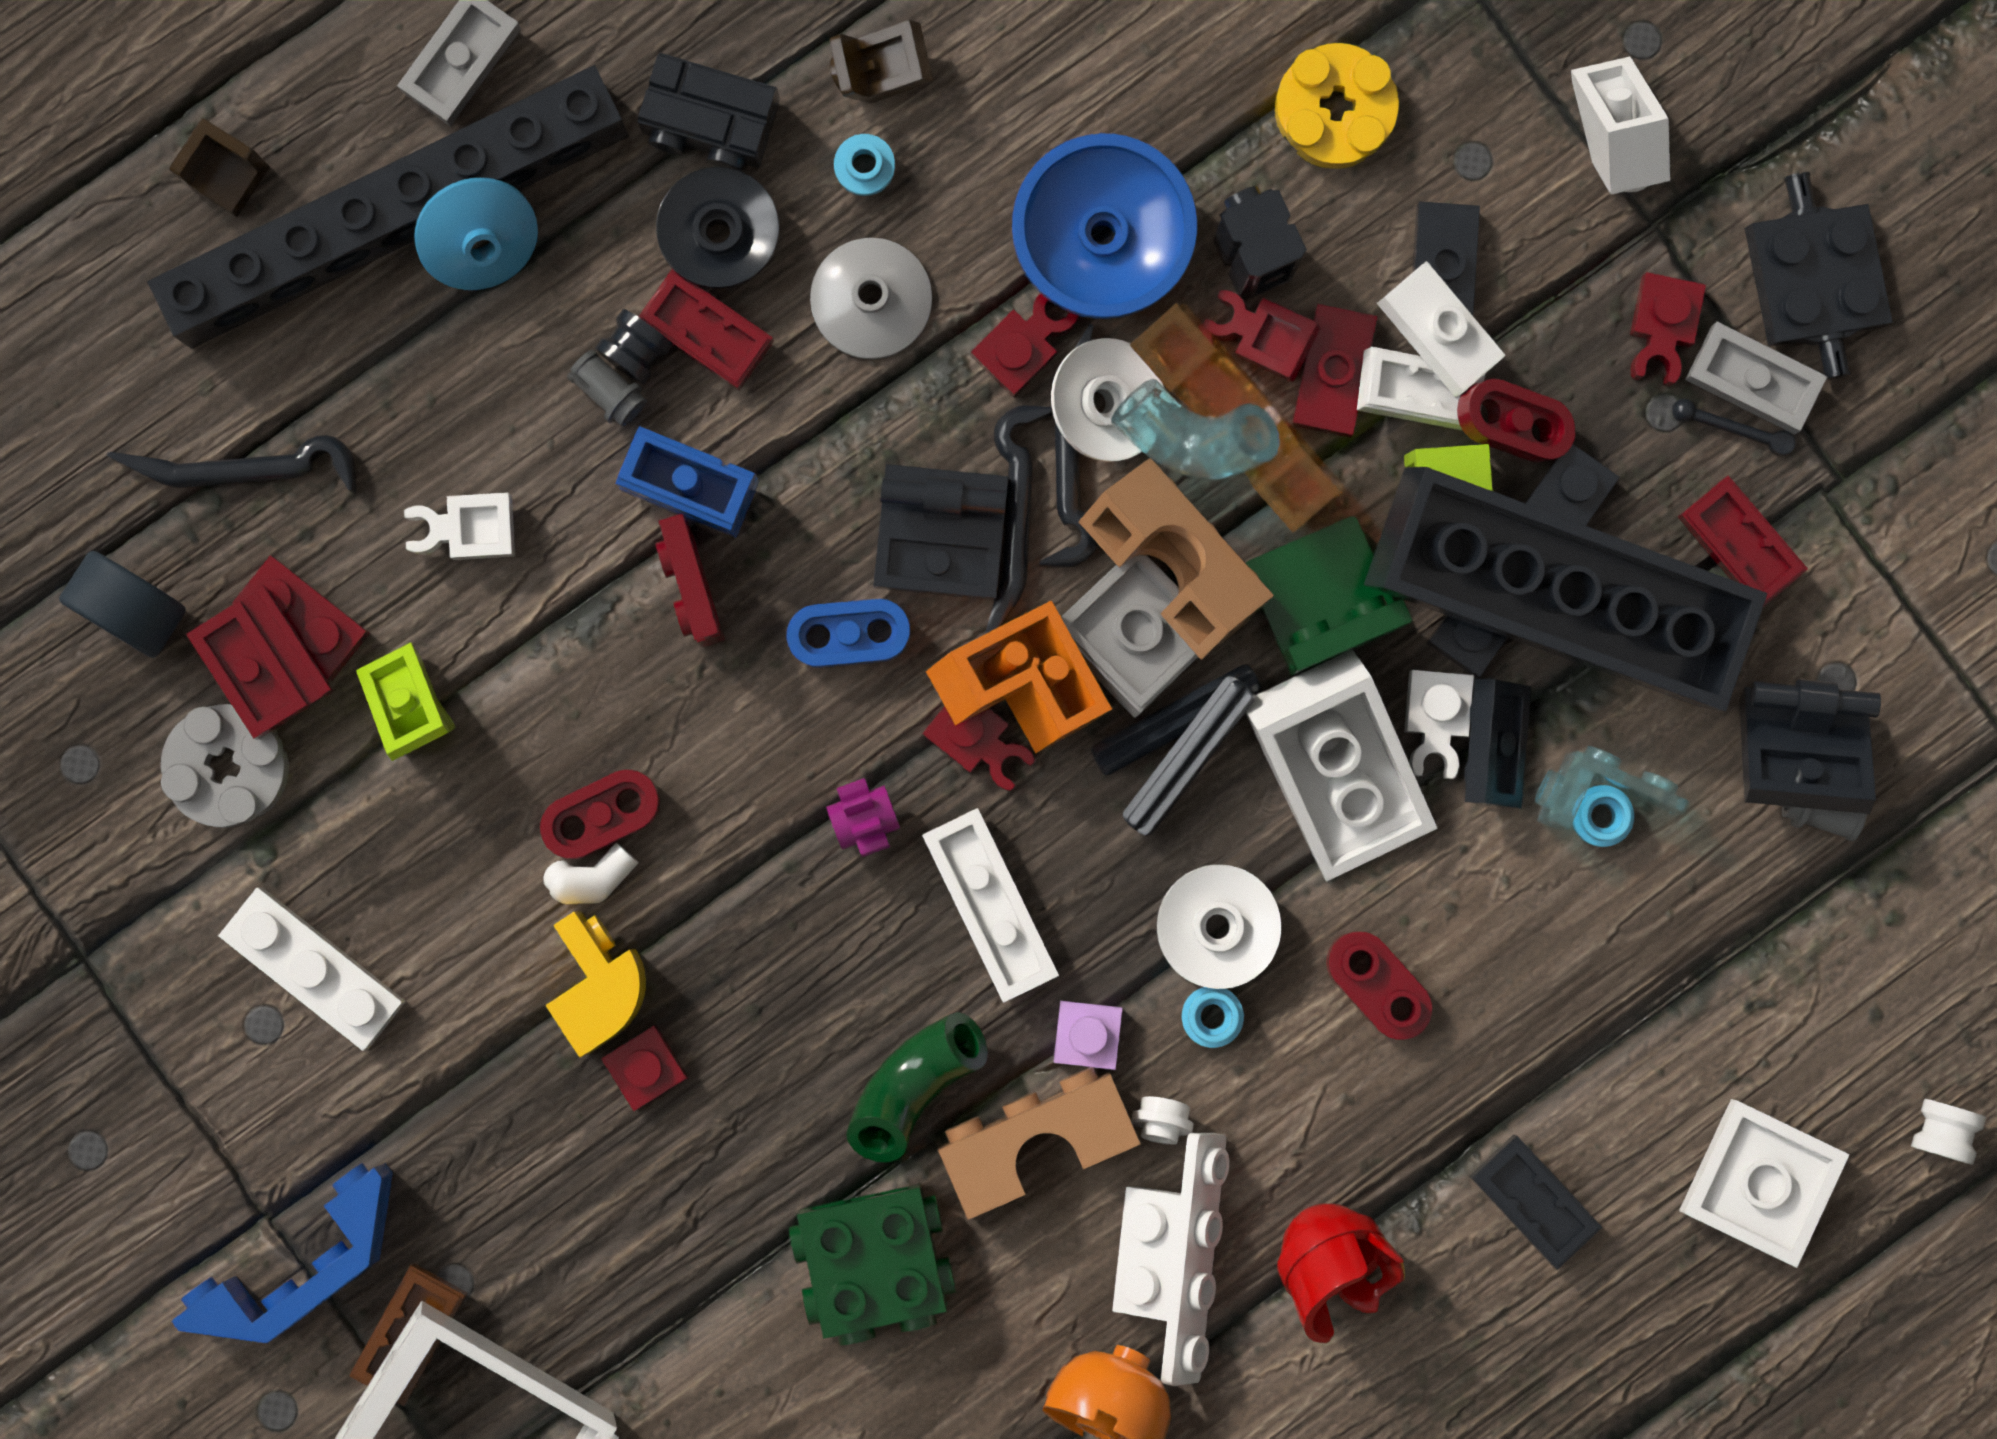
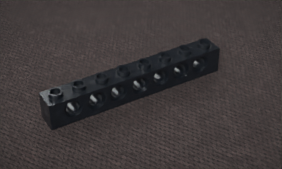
(382, 209)

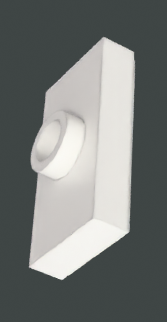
(1441, 329)
(1405, 389)

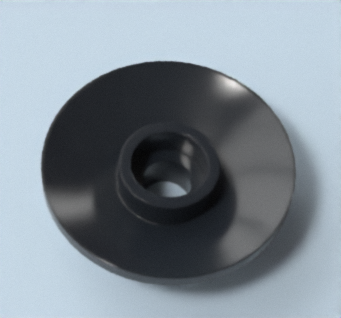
(710, 199)

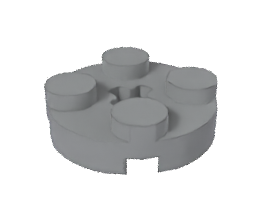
(191, 780)

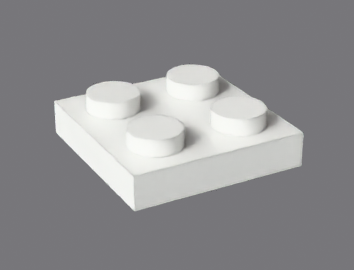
(1764, 1182)

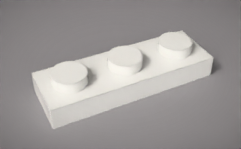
(990, 905)
(312, 968)

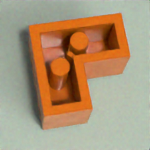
(1029, 666)

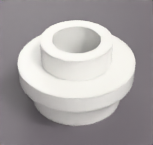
(1162, 1120)

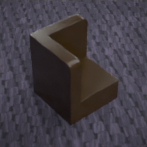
(219, 167)

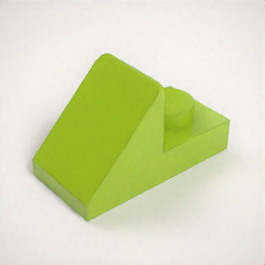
(403, 702)

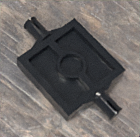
(1818, 275)

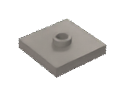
(1126, 636)

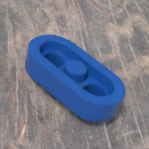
(848, 631)

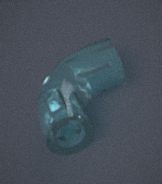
(1195, 442)

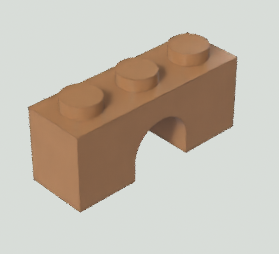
(1154, 518)
(984, 1157)

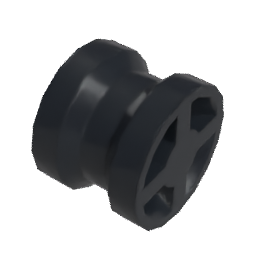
(633, 346)

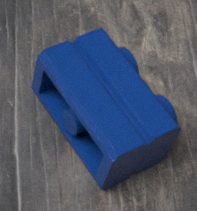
(687, 482)

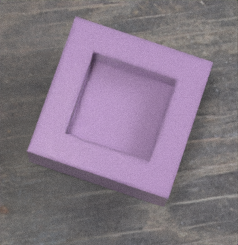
(1087, 1035)

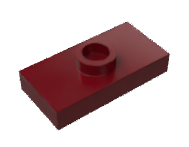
(706, 329)
(1333, 371)
(1742, 540)

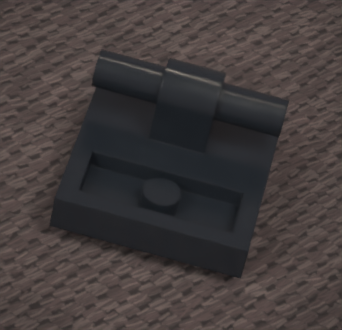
(940, 532)
(1808, 745)

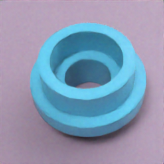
(864, 183)
(1621, 821)
(1231, 1023)

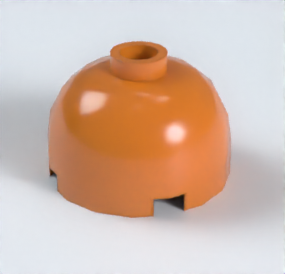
(1110, 1396)

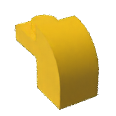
(608, 996)

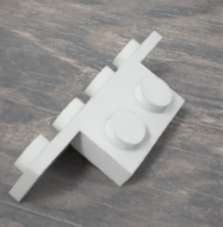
(1170, 1256)

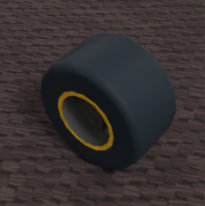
(122, 604)

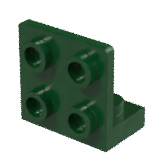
(1322, 596)

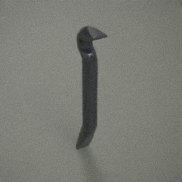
(246, 469)
(1069, 497)
(1017, 509)

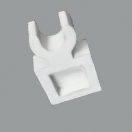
(474, 527)
(1438, 710)

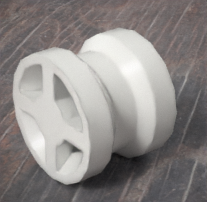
(1948, 1131)

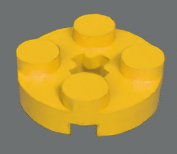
(1365, 83)

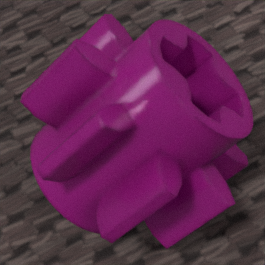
(863, 817)

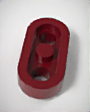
(1511, 419)
(600, 811)
(1379, 986)

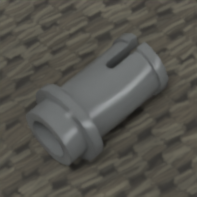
(607, 388)
(1836, 822)

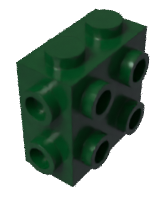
(872, 1263)

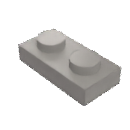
(459, 58)
(1756, 378)

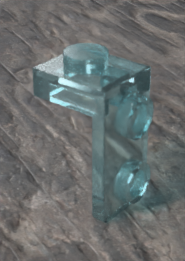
(1564, 790)

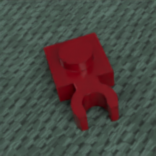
(1666, 316)
(1270, 337)
(1019, 348)
(975, 741)

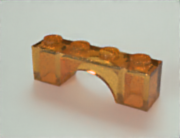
(1212, 384)

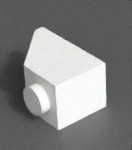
(1623, 125)

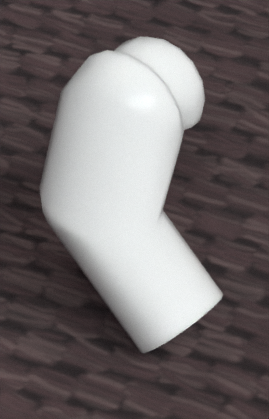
(589, 884)

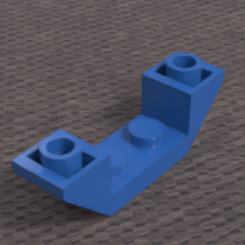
(231, 1311)

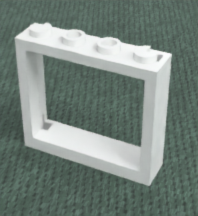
(415, 1343)

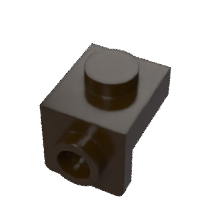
(880, 62)

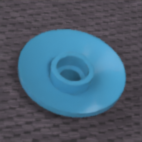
(470, 213)

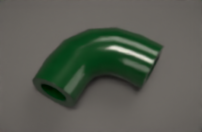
(910, 1082)

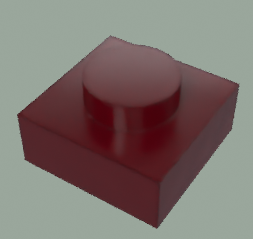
(644, 1067)

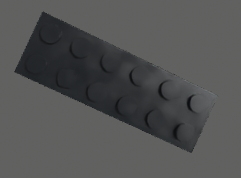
(1565, 588)

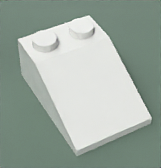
(1340, 764)

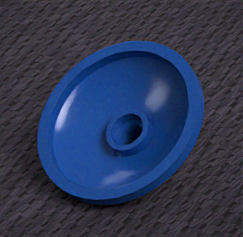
(1113, 185)

